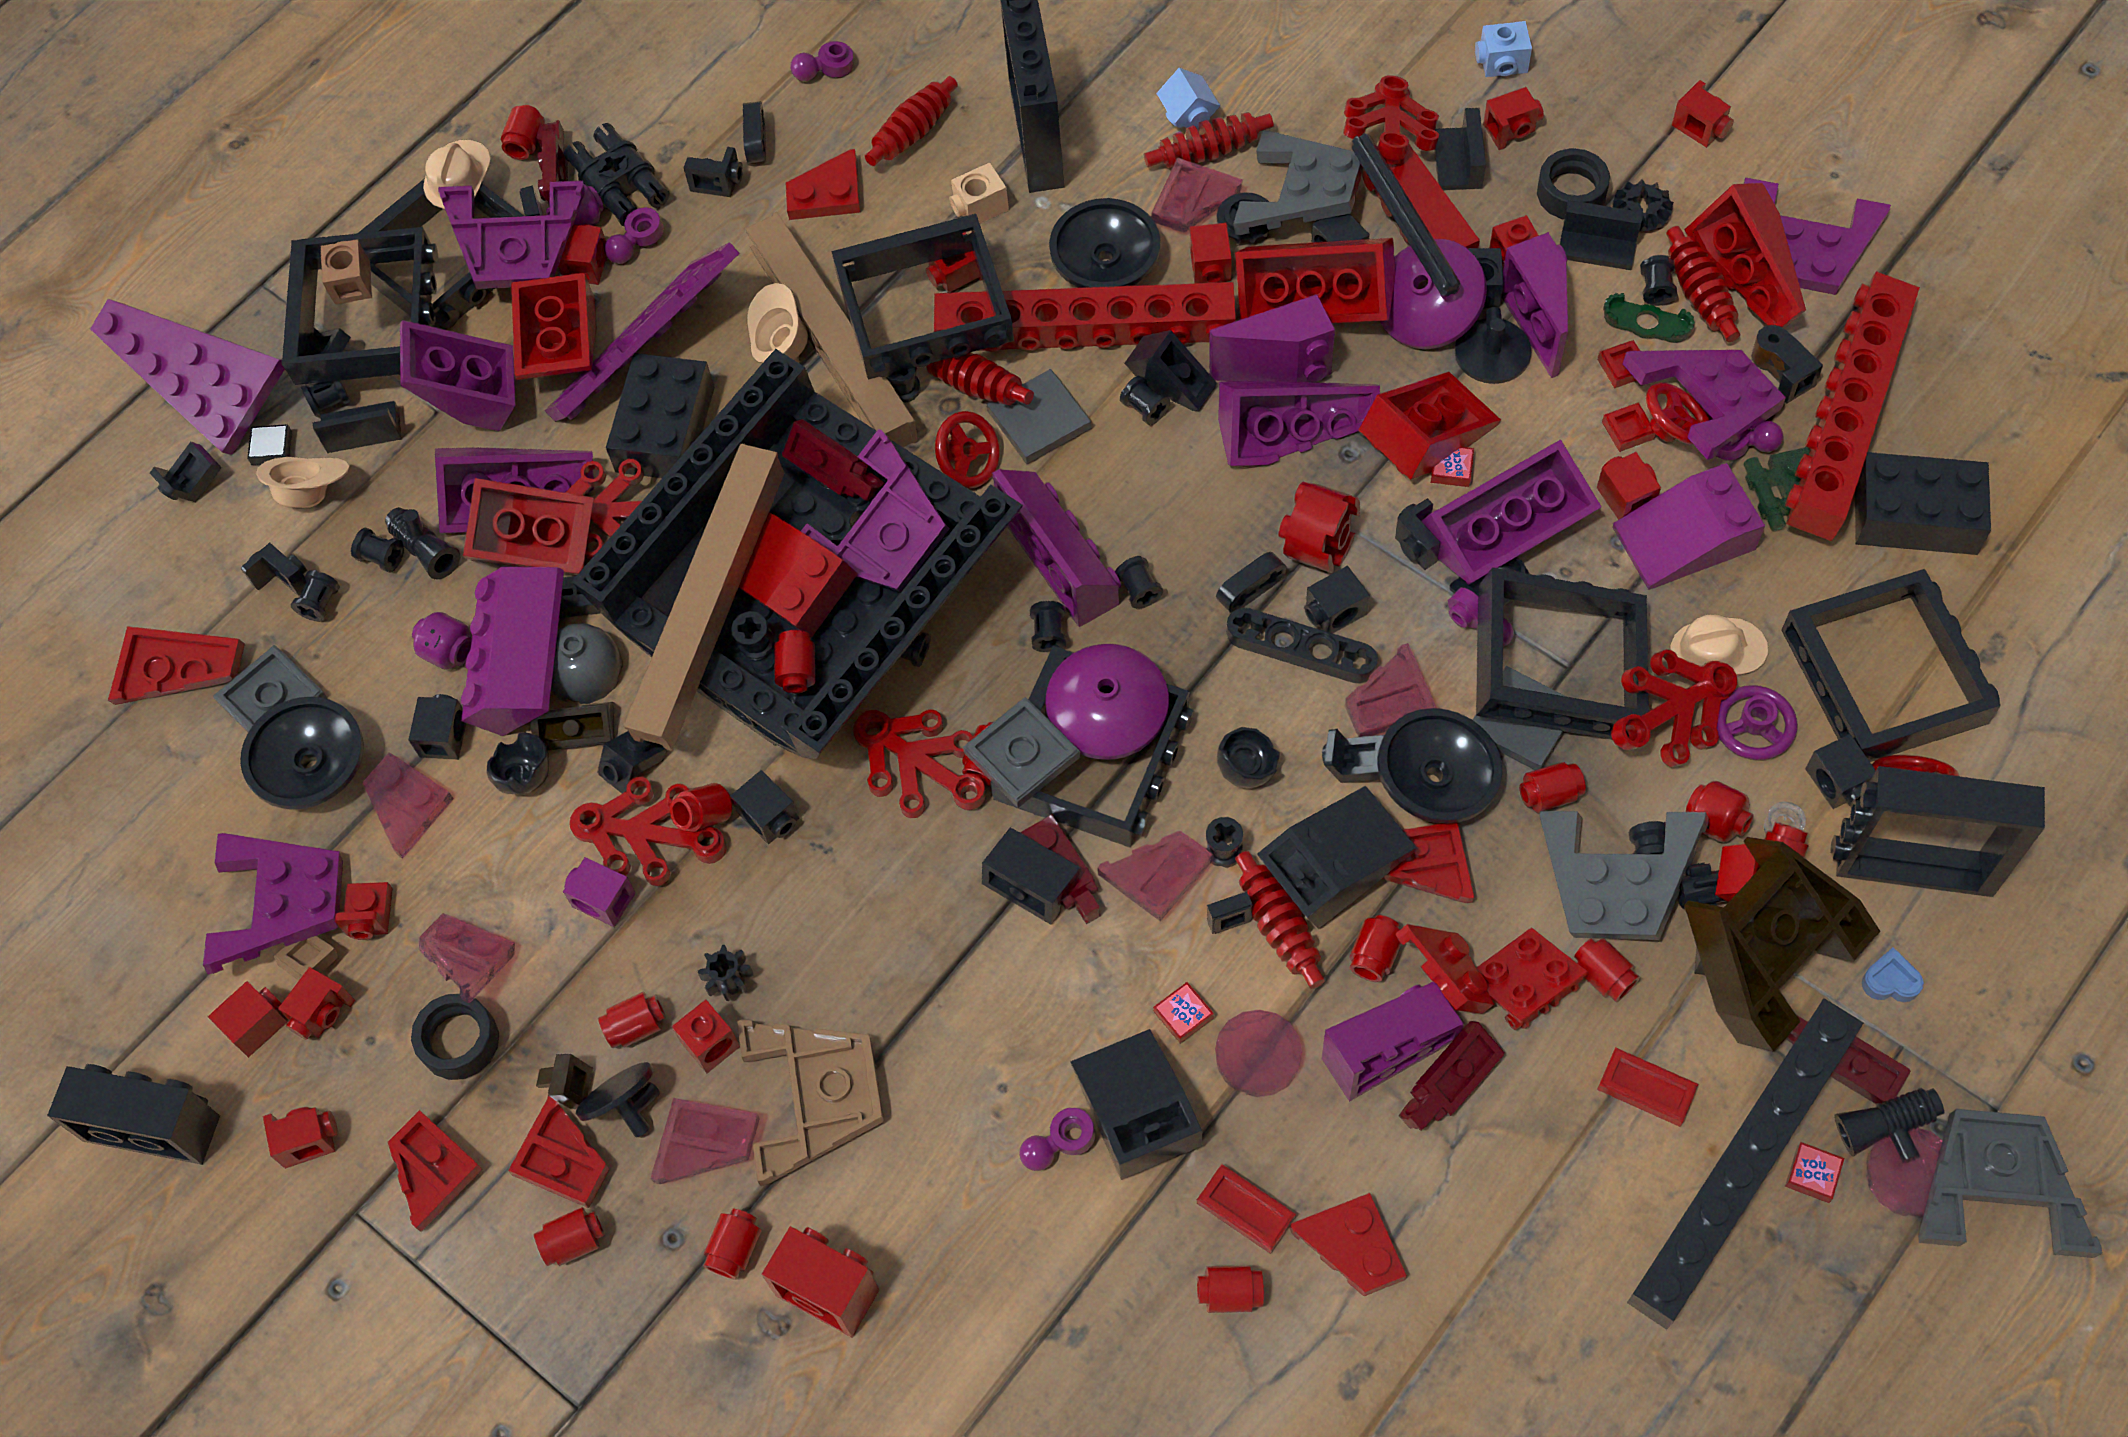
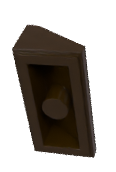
(575, 726)

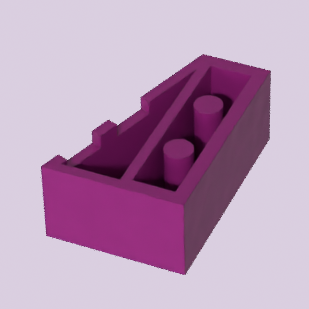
(1389, 1039)

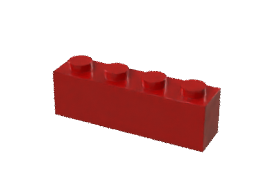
(1429, 200)

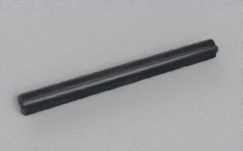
(1406, 215)

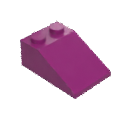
(1538, 296)
(1275, 345)
(458, 374)
(1690, 527)

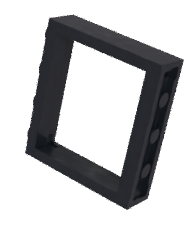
(1033, 94)
(412, 212)
(910, 250)
(301, 302)
(1834, 694)
(1548, 709)
(1150, 787)
(2012, 807)

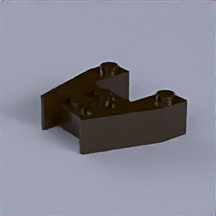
(1768, 935)

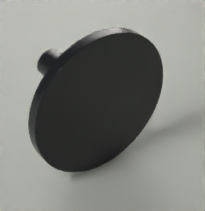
(1493, 349)
(617, 1094)

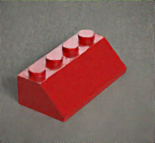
(1348, 276)

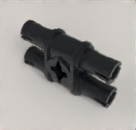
(616, 172)

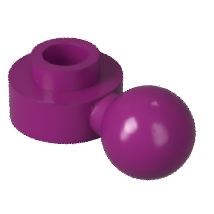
(833, 60)
(642, 229)
(1765, 437)
(1464, 612)
(1038, 1152)

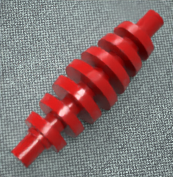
(911, 121)
(1209, 139)
(1703, 284)
(981, 378)
(1280, 920)

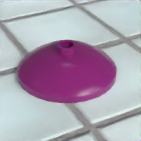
(1423, 315)
(1112, 722)

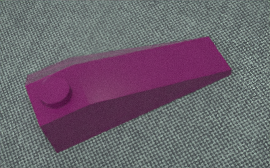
(1279, 418)
(525, 467)

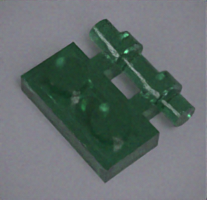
(1780, 474)

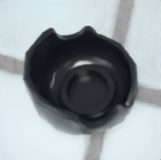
(1247, 757)
(519, 765)

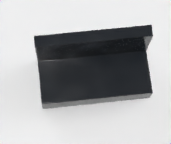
(1461, 154)
(1600, 234)
(359, 427)
(1028, 874)

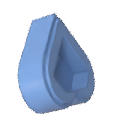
(1892, 978)

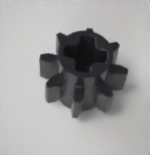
(1699, 885)
(735, 975)

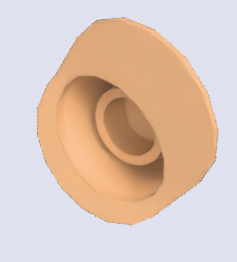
(455, 165)
(775, 323)
(300, 480)
(1722, 640)

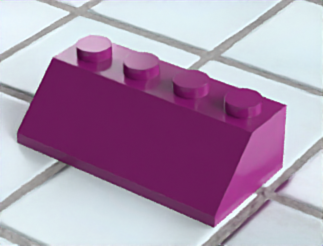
(1511, 513)
(1057, 547)
(512, 647)

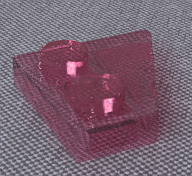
(1388, 695)
(404, 801)
(465, 953)
(702, 1140)

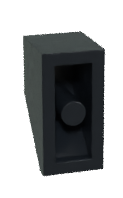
(1171, 369)

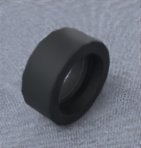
(1573, 162)
(437, 1012)

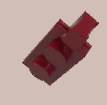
(551, 159)
(830, 462)
(1080, 891)
(1865, 1069)
(1452, 1076)

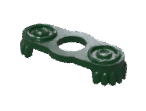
(1669, 328)

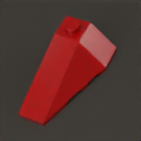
(1751, 249)

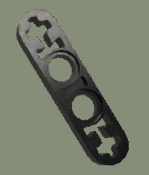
(1304, 639)

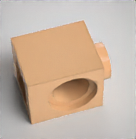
(979, 193)

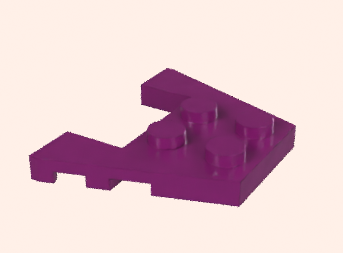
(512, 247)
(1828, 252)
(1721, 382)
(896, 527)
(292, 899)

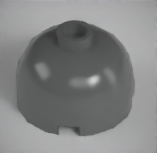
(584, 664)

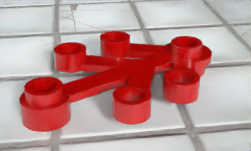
(1393, 94)
(604, 506)
(1679, 704)
(915, 756)
(642, 829)

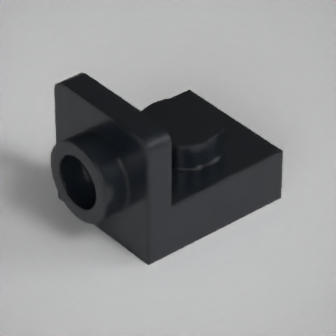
(714, 176)

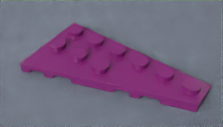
(648, 324)
(199, 374)

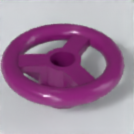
(1762, 705)

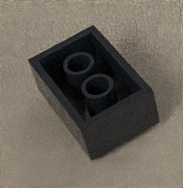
(659, 412)
(1923, 503)
(134, 1113)

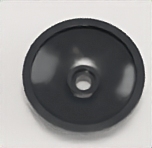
(1104, 231)
(291, 738)
(1442, 746)

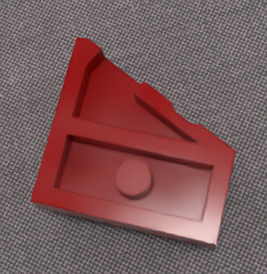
(825, 189)
(1437, 865)
(1450, 967)
(559, 1157)
(429, 1168)
(1354, 1243)

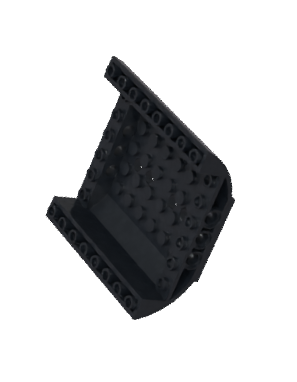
(868, 629)

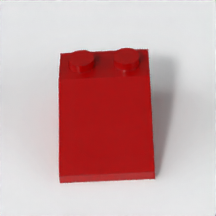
(553, 326)
(1426, 423)
(527, 526)
(795, 575)

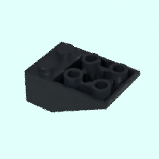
(1337, 854)
(1137, 1104)

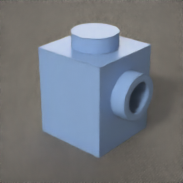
(1504, 49)
(1187, 99)

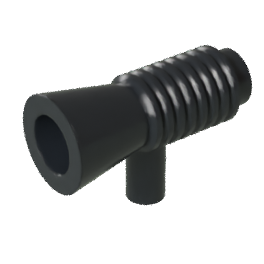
(433, 553)
(1890, 1118)

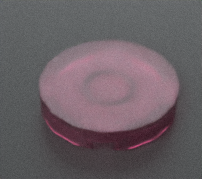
(1258, 1053)
(1902, 1185)

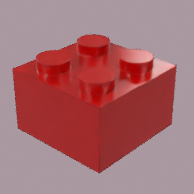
(821, 1280)

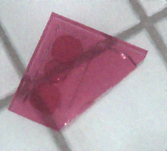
(1192, 195)
(1158, 872)

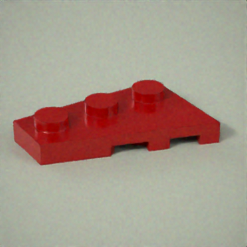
(172, 662)

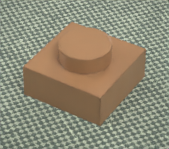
(304, 954)

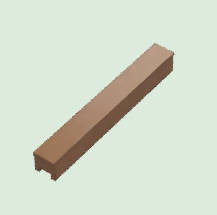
(830, 330)
(705, 597)

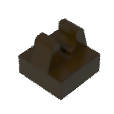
(567, 1080)

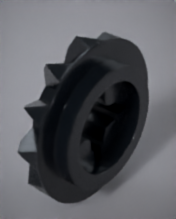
(1658, 202)
(1227, 212)

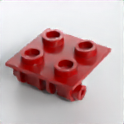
(1529, 977)

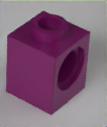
(598, 891)

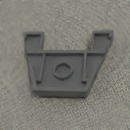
(1316, 186)
(1620, 892)
(2004, 1162)

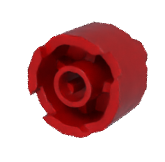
(1319, 526)

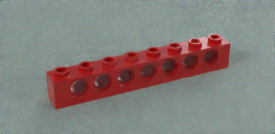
(1111, 314)
(1852, 407)

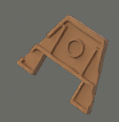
(831, 1091)

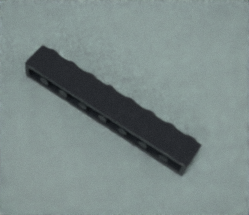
(1744, 1164)

